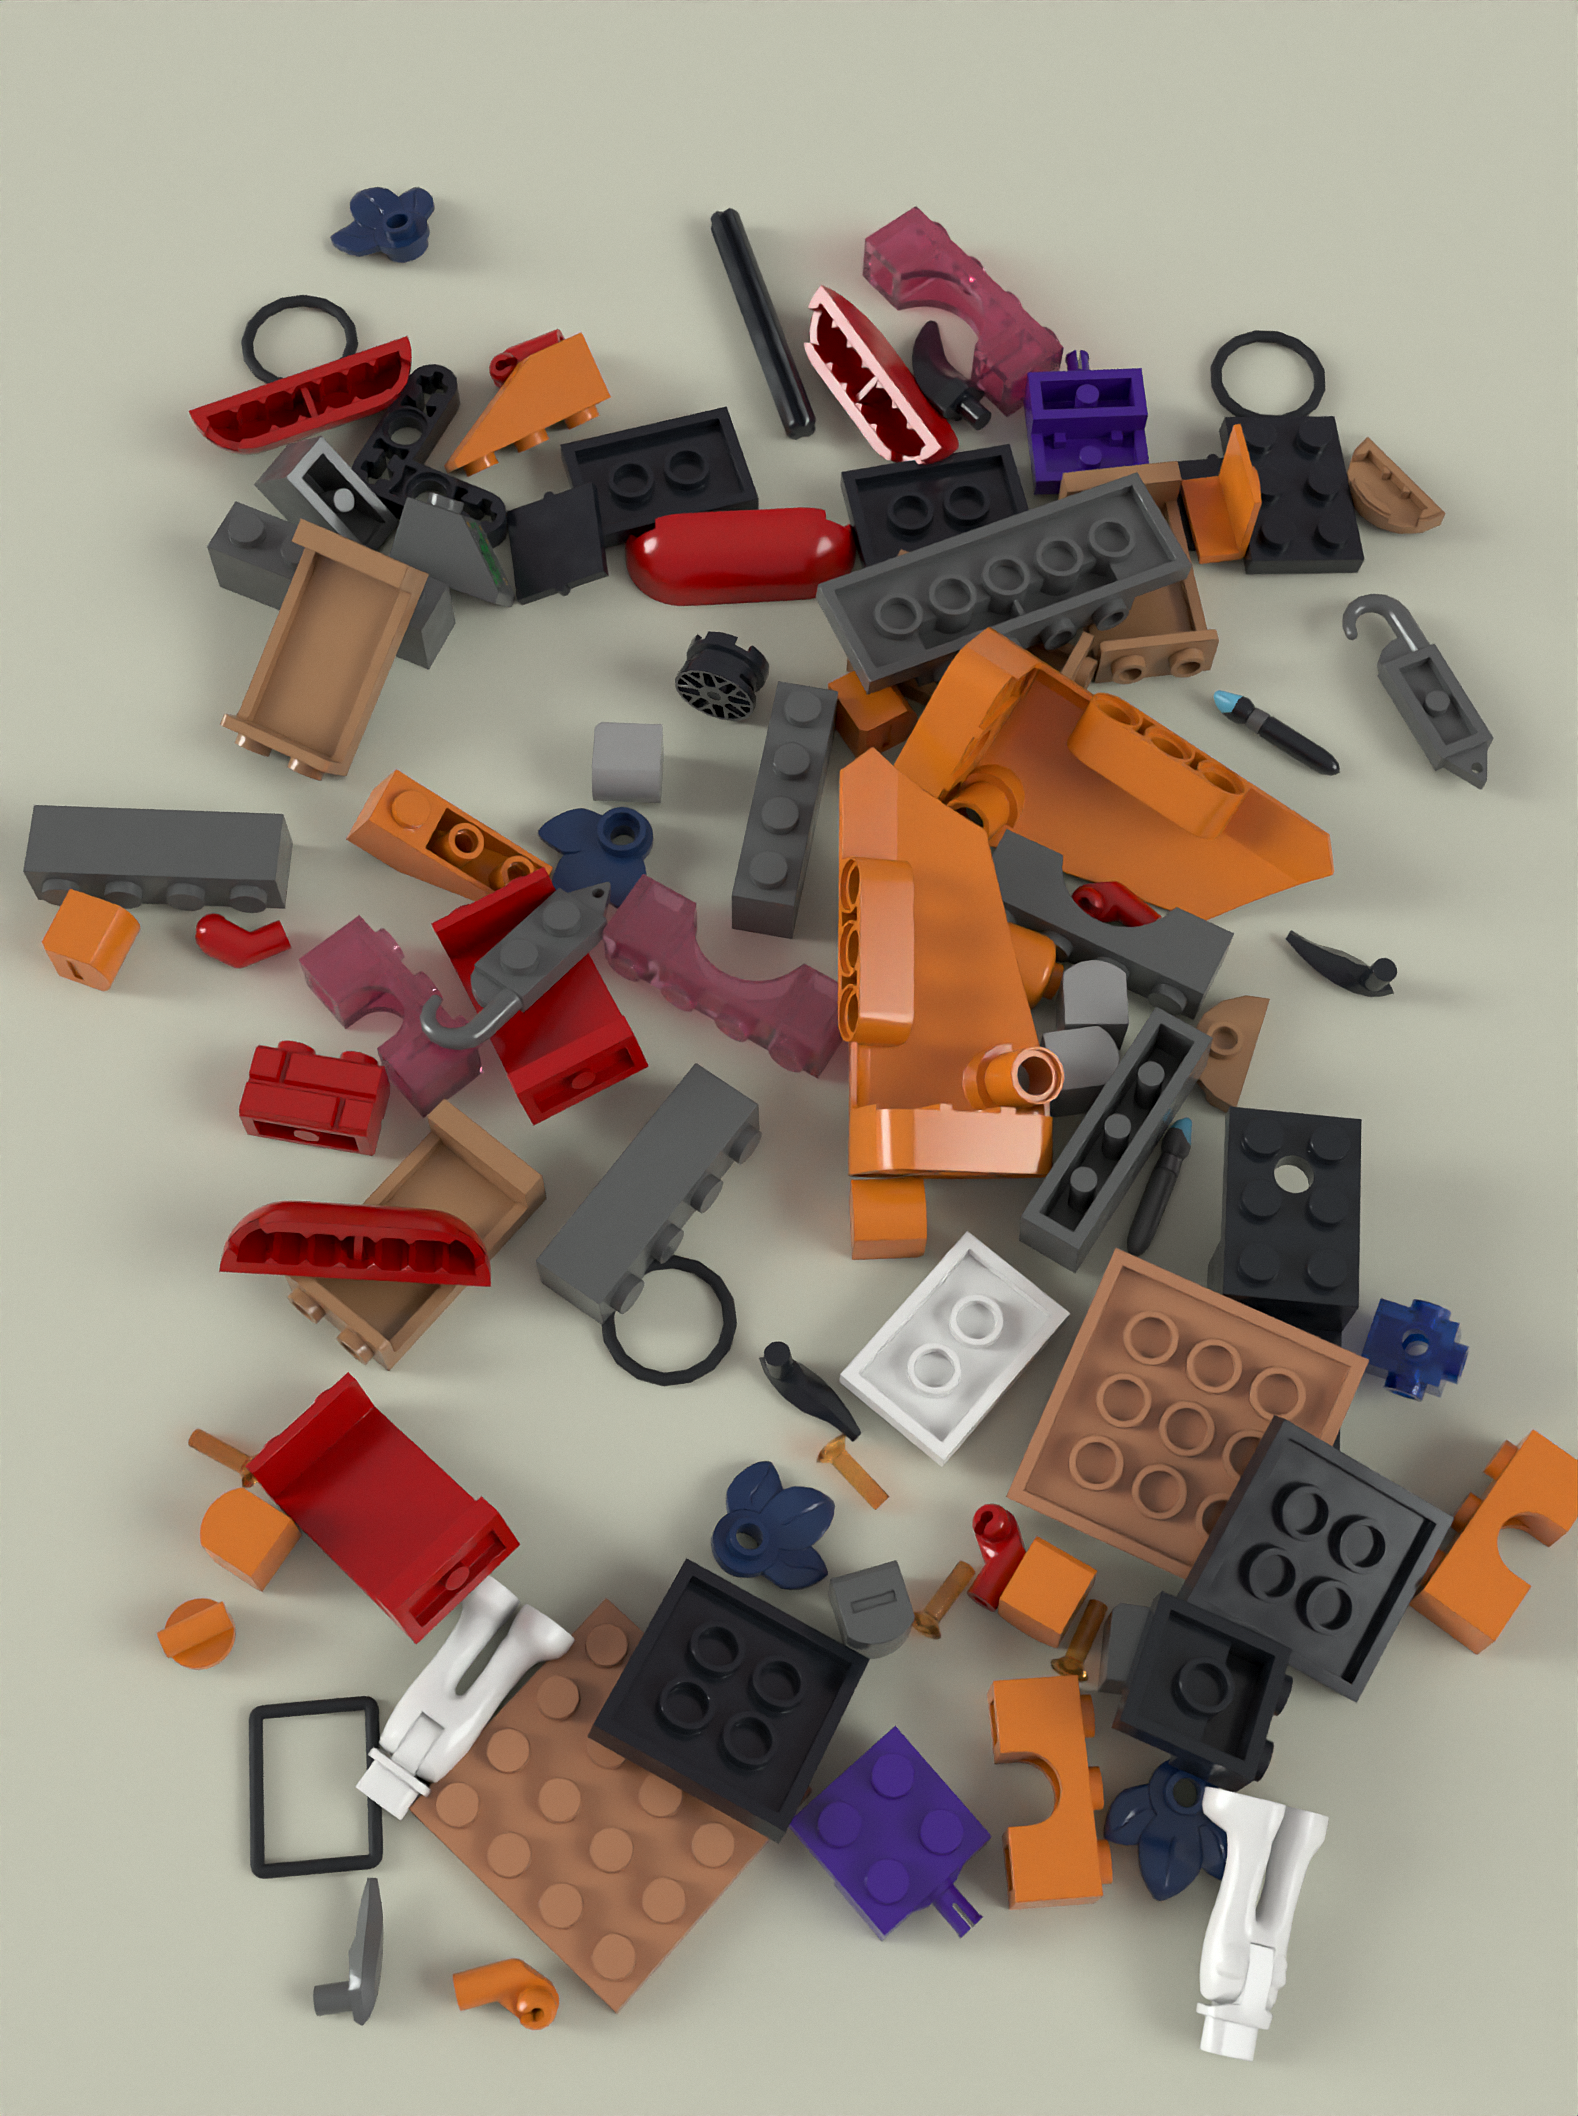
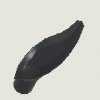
(1346, 969)
(806, 1389)

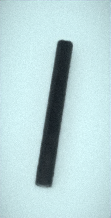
(763, 324)

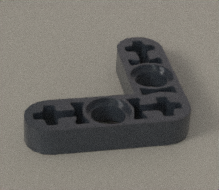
(406, 466)

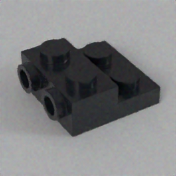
(1205, 1693)

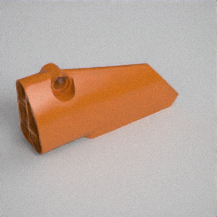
(1103, 786)
(932, 993)

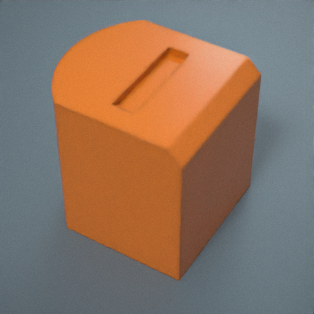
(871, 719)
(90, 939)
(887, 1218)
(247, 1536)
(1046, 1592)

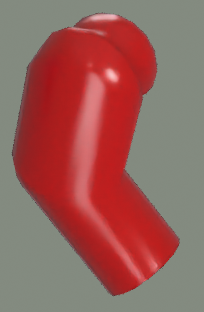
(504, 363)
(1114, 903)
(236, 945)
(1001, 1551)

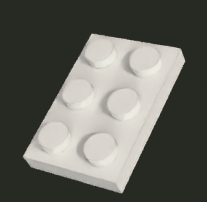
(954, 1348)

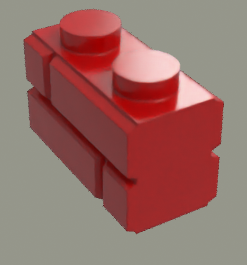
(315, 1098)

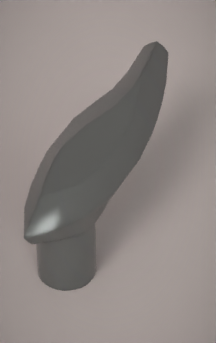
(365, 1964)

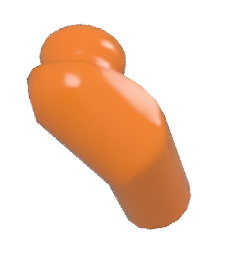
(514, 1986)

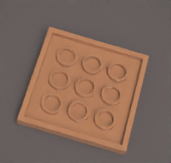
(1169, 1409)
(577, 1836)

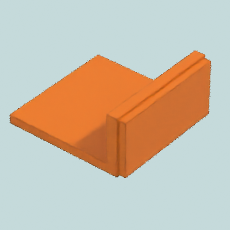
(1224, 506)

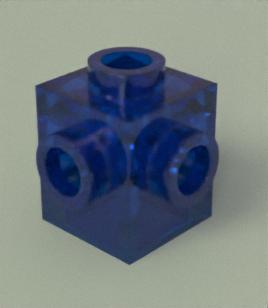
(1402, 1327)

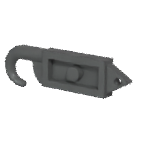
(1426, 692)
(525, 964)

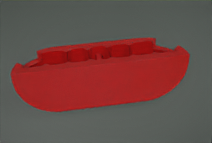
(874, 383)
(307, 401)
(739, 556)
(357, 1244)

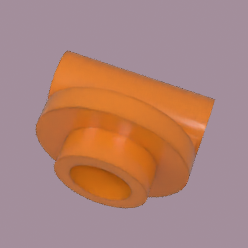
(198, 1634)

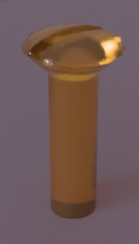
(224, 1454)
(836, 1454)
(928, 1619)
(1081, 1642)

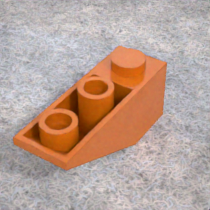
(539, 392)
(437, 841)

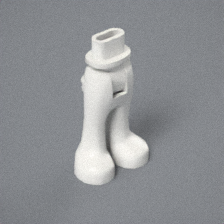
(435, 1725)
(1245, 1943)

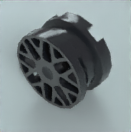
(721, 676)

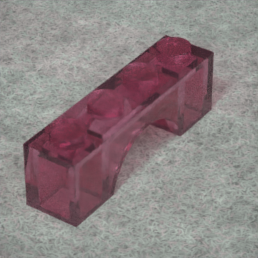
(920, 266)
(787, 1015)

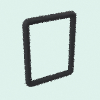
(256, 1789)

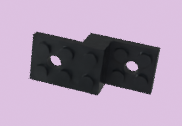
(1283, 1248)

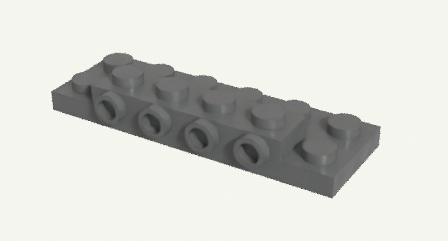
(1022, 576)

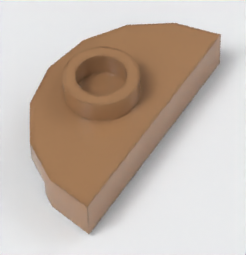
(1388, 495)
(1234, 1031)

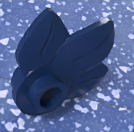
(387, 224)
(591, 855)
(780, 1522)
(1169, 1838)

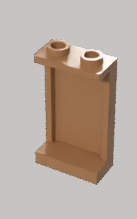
(1164, 626)
(327, 653)
(452, 1171)

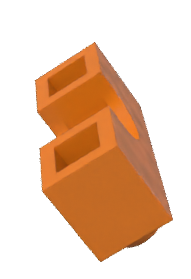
(1468, 1584)
(1046, 1727)

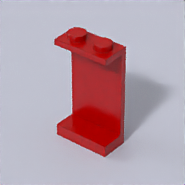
(571, 1036)
(382, 1508)

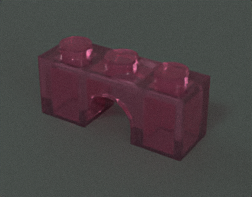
(364, 974)

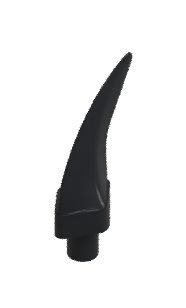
(942, 384)

